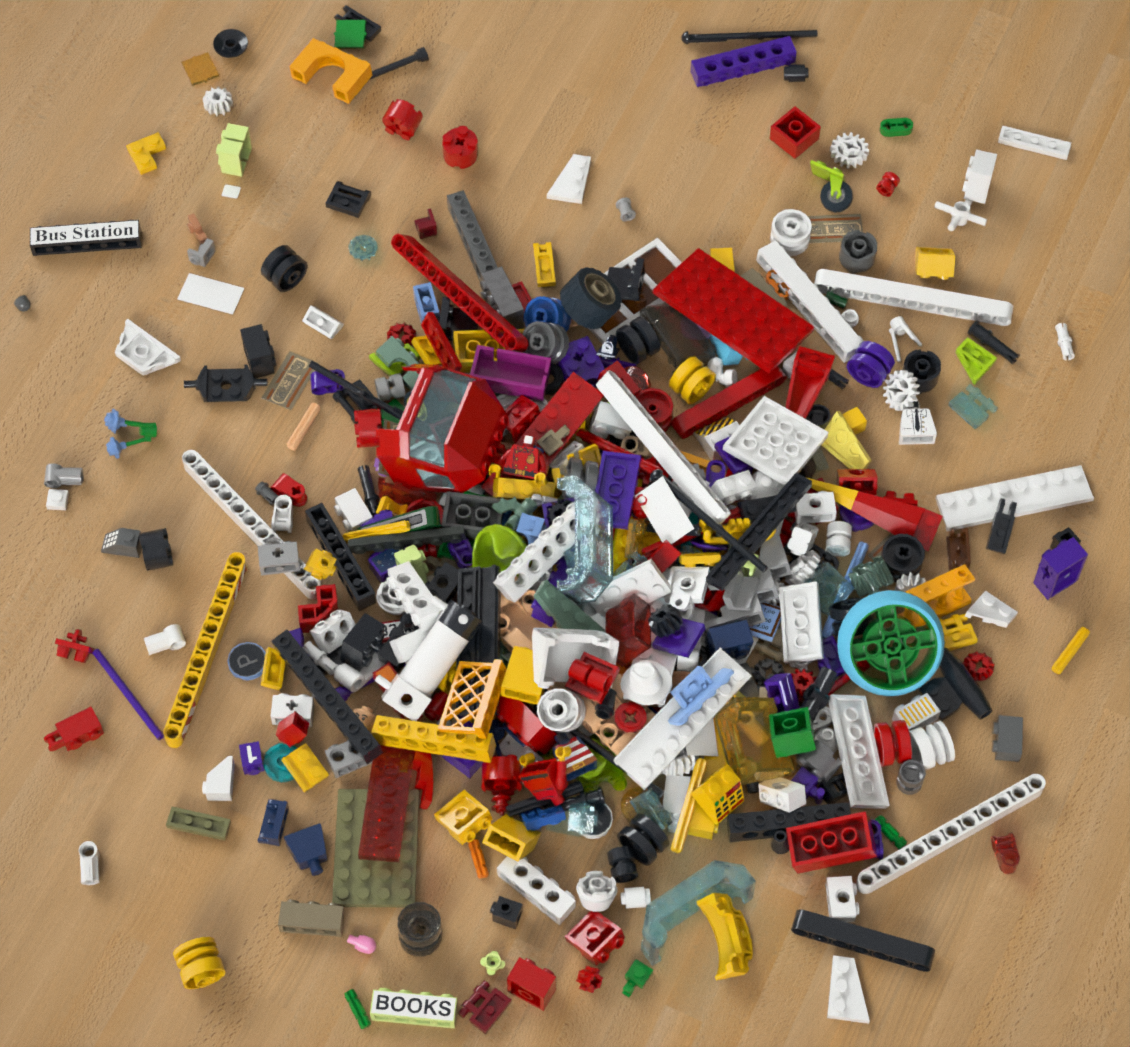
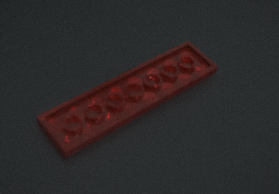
(386, 805)

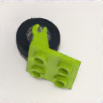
(835, 194)

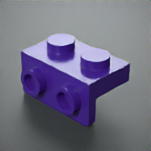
(831, 657)

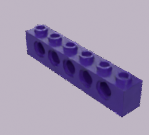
(743, 61)

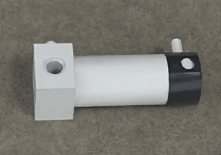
(432, 659)

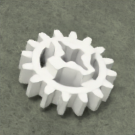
(849, 150)
(899, 381)
(803, 568)

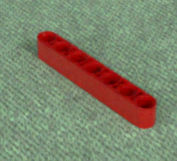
(727, 401)

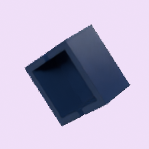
(733, 639)

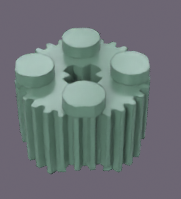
(870, 576)

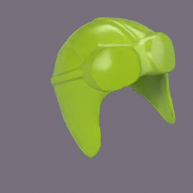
(497, 547)

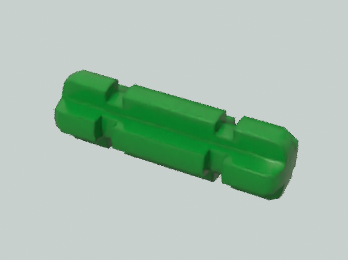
(891, 833)
(357, 1009)

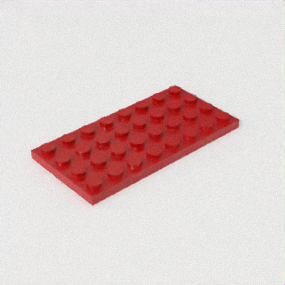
(733, 310)

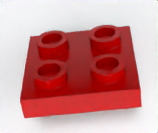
(591, 677)

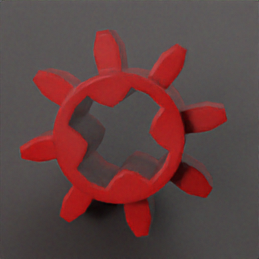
(589, 979)

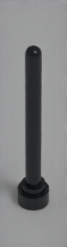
(419, 55)

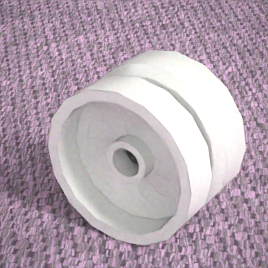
(792, 231)

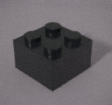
(258, 350)
(362, 642)

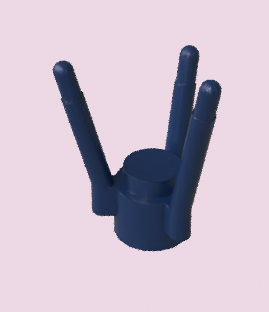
(498, 732)

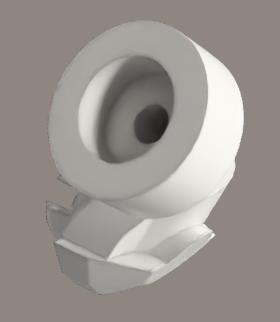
(727, 378)

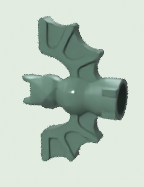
(528, 507)

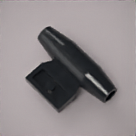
(956, 688)

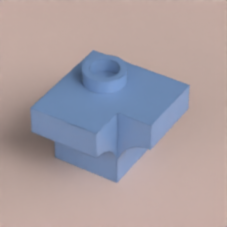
(530, 527)

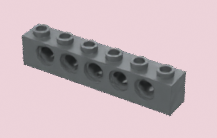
(470, 233)

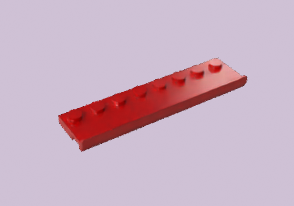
(567, 407)

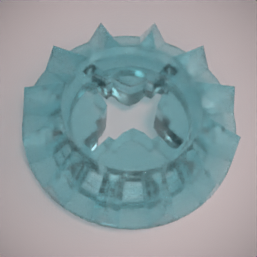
(365, 241)

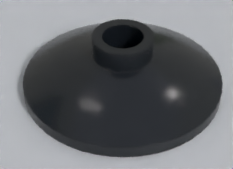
(230, 43)

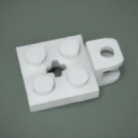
(685, 597)

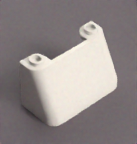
(557, 649)

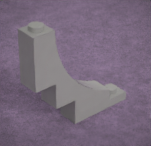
(774, 557)

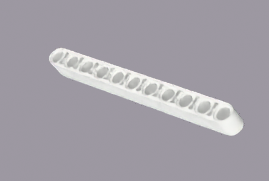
(914, 297)
(662, 447)
(243, 518)
(944, 839)

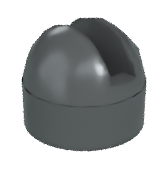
(22, 303)

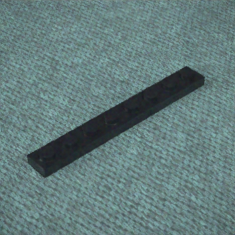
(759, 530)

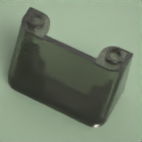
(678, 335)

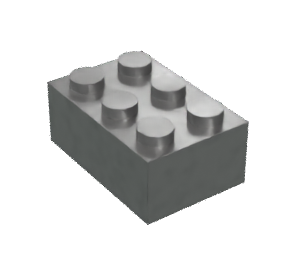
(501, 296)

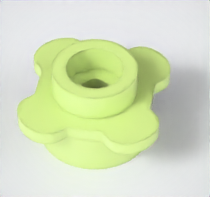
(493, 956)

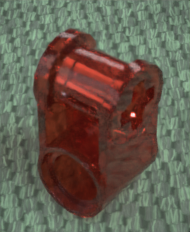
(1006, 848)

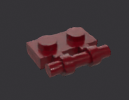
(489, 1011)

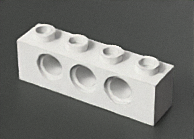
(414, 595)
(557, 910)

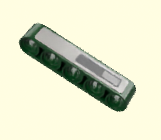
(421, 519)

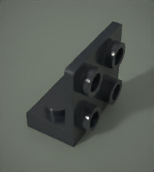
(629, 280)
(454, 319)

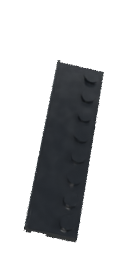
(484, 599)

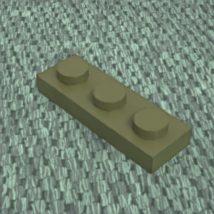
(198, 823)

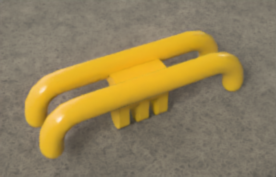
(736, 529)

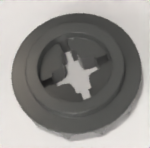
(765, 665)

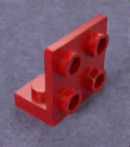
(521, 416)

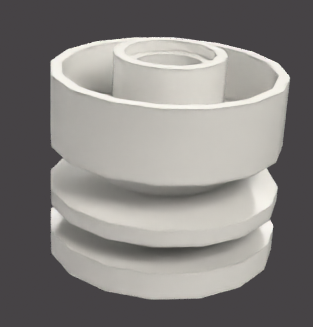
(549, 710)

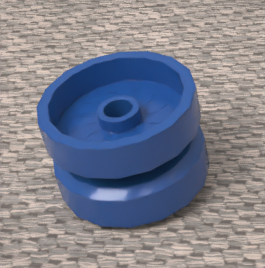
(546, 310)

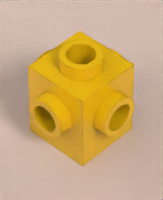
(320, 564)

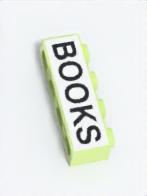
(414, 1008)

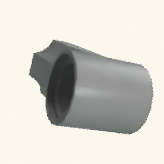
(57, 475)

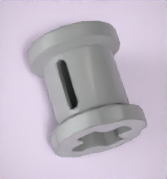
(625, 209)

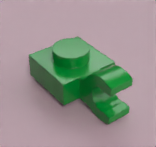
(637, 976)

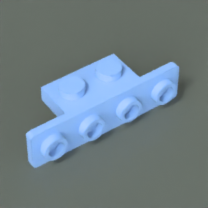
(695, 690)

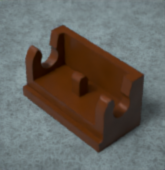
(958, 549)

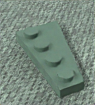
(563, 610)

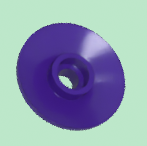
(706, 547)

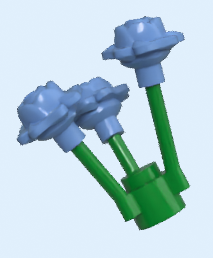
(115, 421)

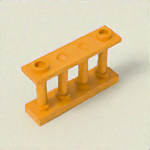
(942, 594)

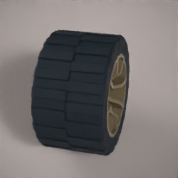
(590, 298)

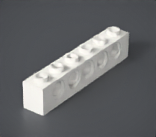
(541, 562)

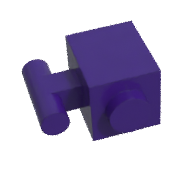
(810, 781)

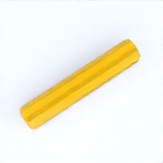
(1070, 650)

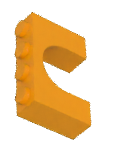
(318, 55)

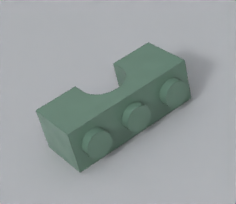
(394, 351)

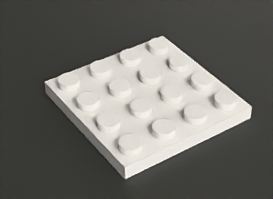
(775, 440)

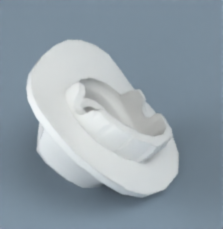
(646, 682)

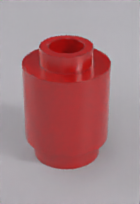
(436, 706)

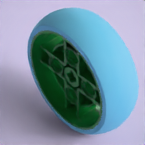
(927, 636)

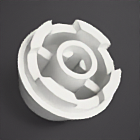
(388, 601)
(596, 891)

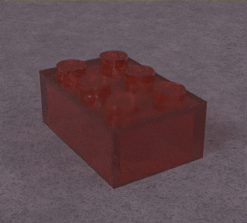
(631, 627)

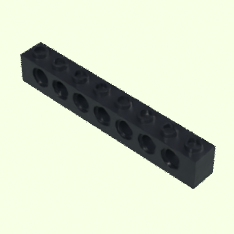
(327, 697)

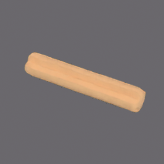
(303, 426)

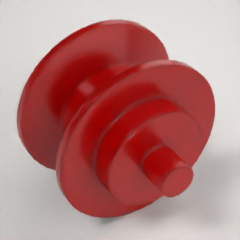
(501, 801)

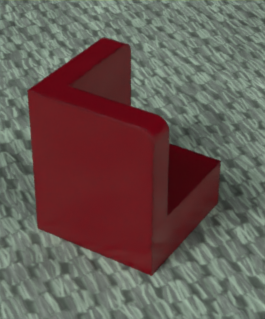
(426, 226)

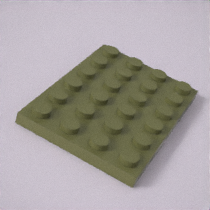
(369, 881)

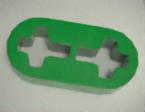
(896, 127)

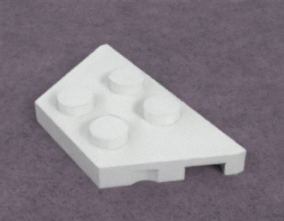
(143, 351)

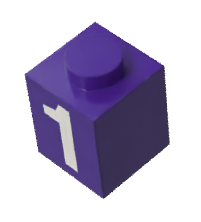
(251, 758)

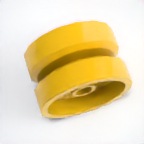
(692, 380)

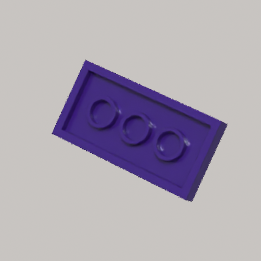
(618, 484)

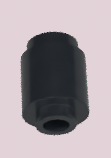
(796, 73)

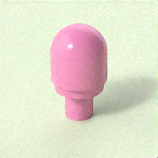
(363, 943)

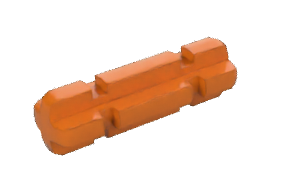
(478, 859)

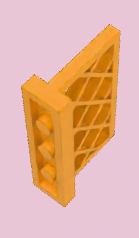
(488, 697)

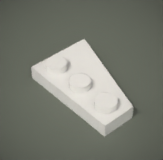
(571, 181)

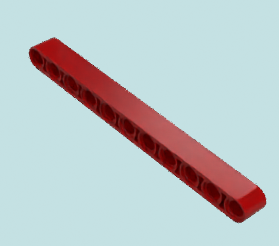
(459, 293)

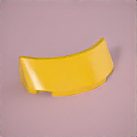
(730, 933)

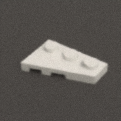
(845, 992)

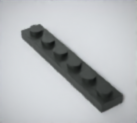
(401, 540)

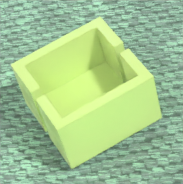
(234, 148)

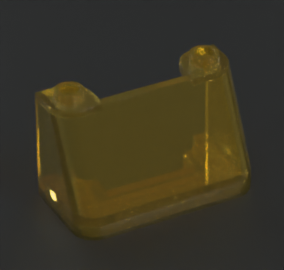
(747, 740)

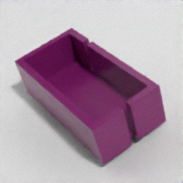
(512, 372)

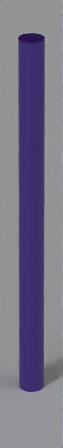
(128, 694)

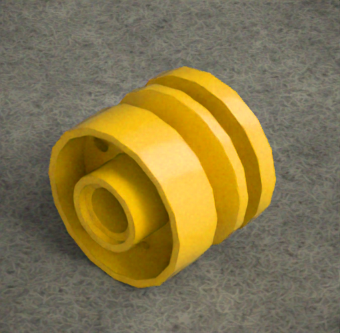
(199, 963)

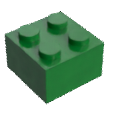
(792, 732)

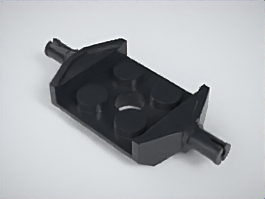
(210, 384)

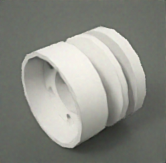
(932, 745)

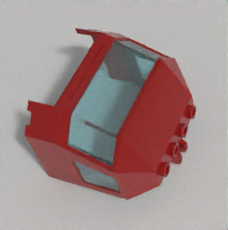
(445, 432)

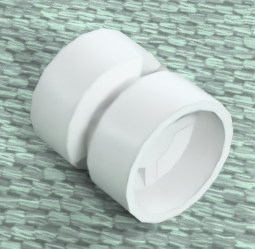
(839, 538)

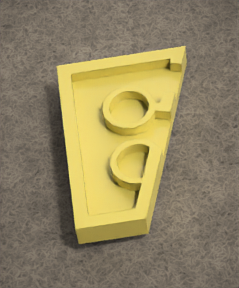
(844, 444)

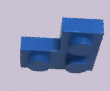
(537, 818)

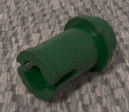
(836, 300)

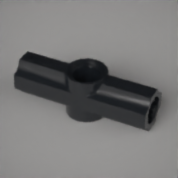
(816, 694)

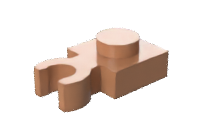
(195, 227)

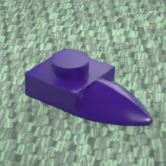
(384, 514)

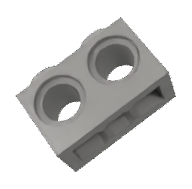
(350, 760)

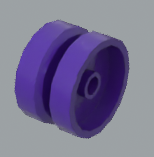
(870, 364)

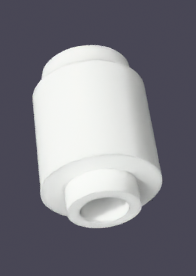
(635, 897)

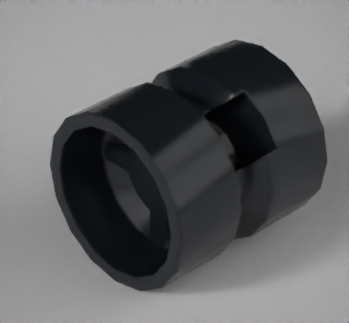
(819, 415)
(622, 864)

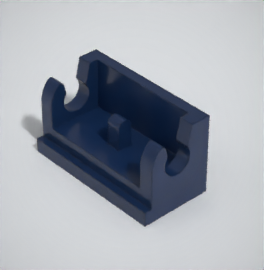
(274, 822)

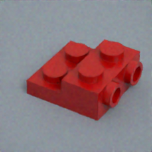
(595, 937)

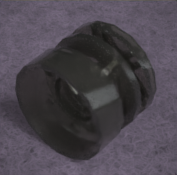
(419, 918)

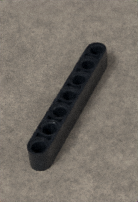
(863, 940)

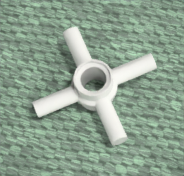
(960, 214)

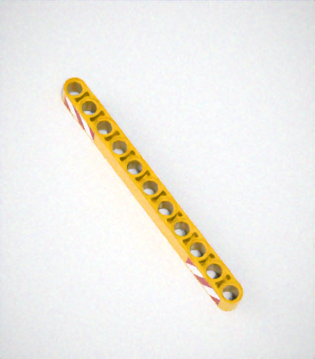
(205, 657)

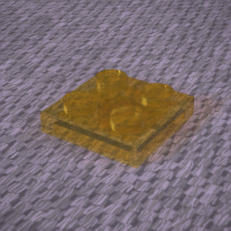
(636, 530)

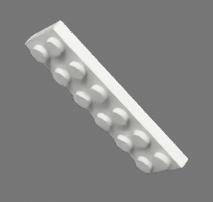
(858, 752)

